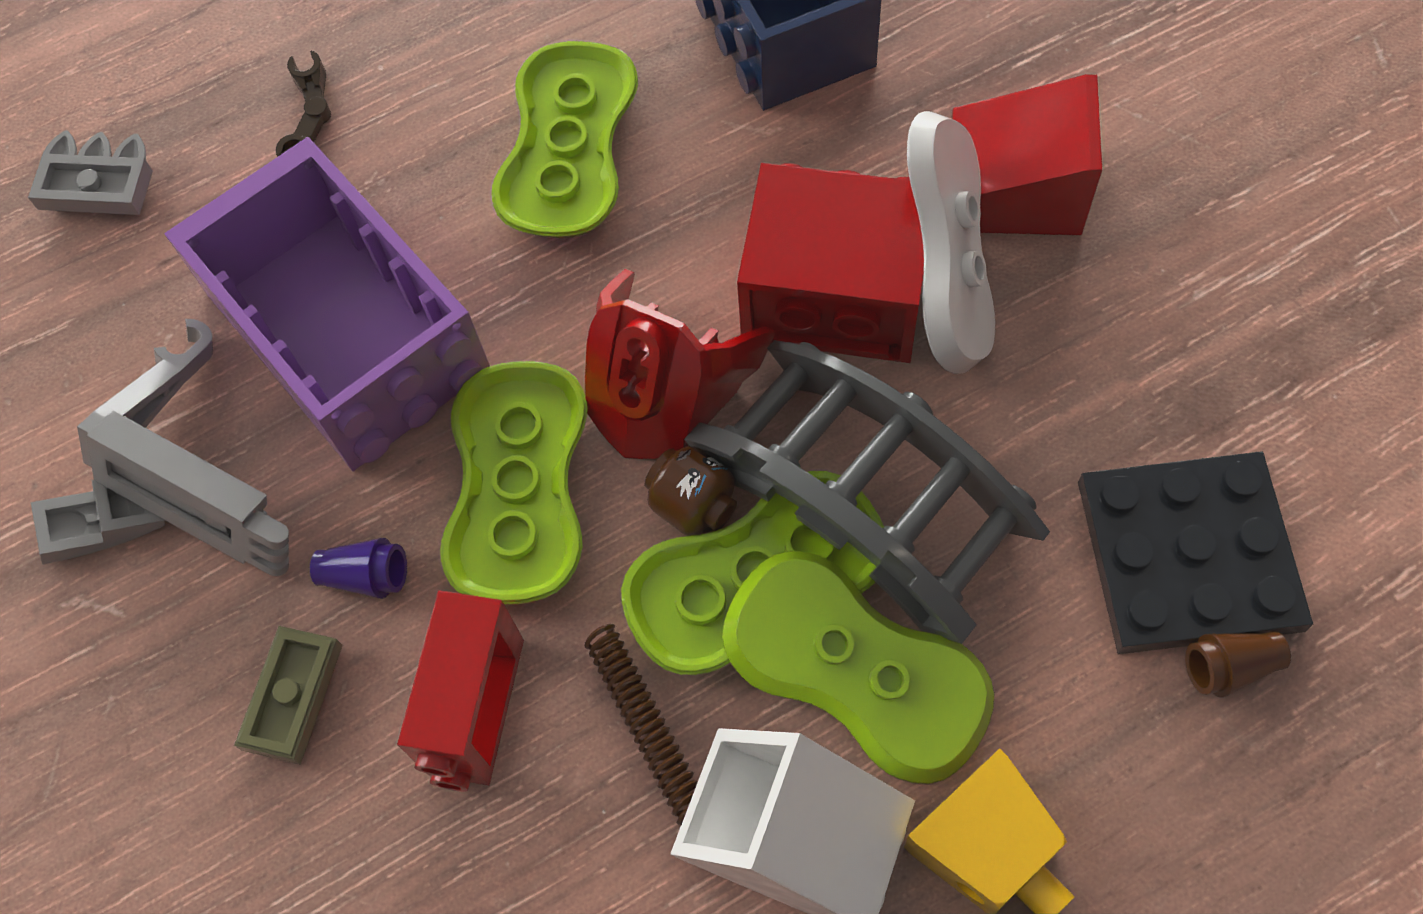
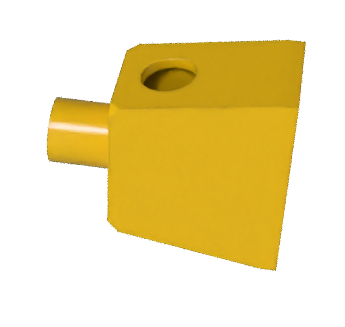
(994, 841)

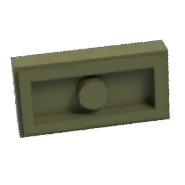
(288, 695)

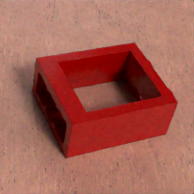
(461, 690)

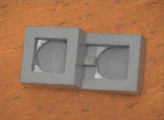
(88, 523)

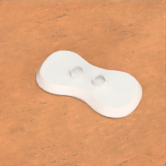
(955, 280)

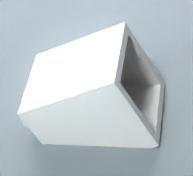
(794, 823)

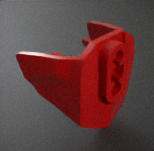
(652, 375)

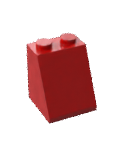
(1037, 156)

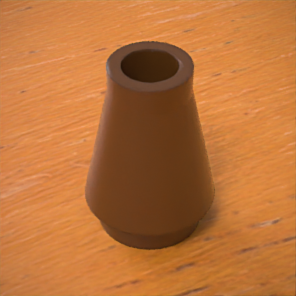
(1232, 661)

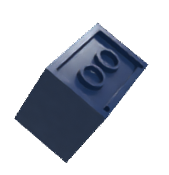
(794, 44)

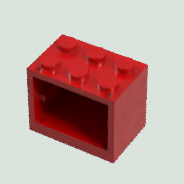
(833, 261)

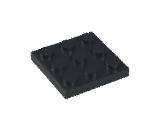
(1192, 552)

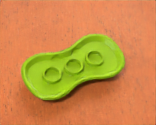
(562, 166)
(514, 516)
(683, 586)
(900, 691)

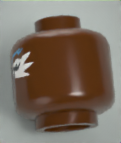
(691, 490)

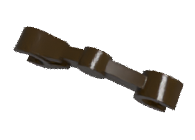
(317, 111)

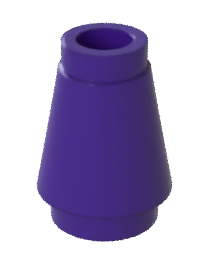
(361, 568)

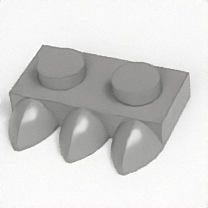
(93, 178)

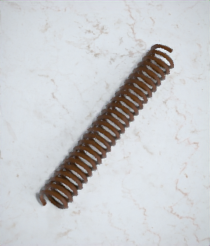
(643, 707)

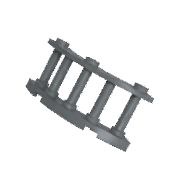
(832, 508)

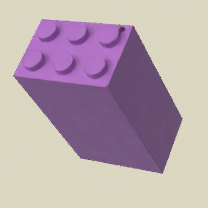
(331, 301)

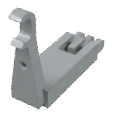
(170, 478)

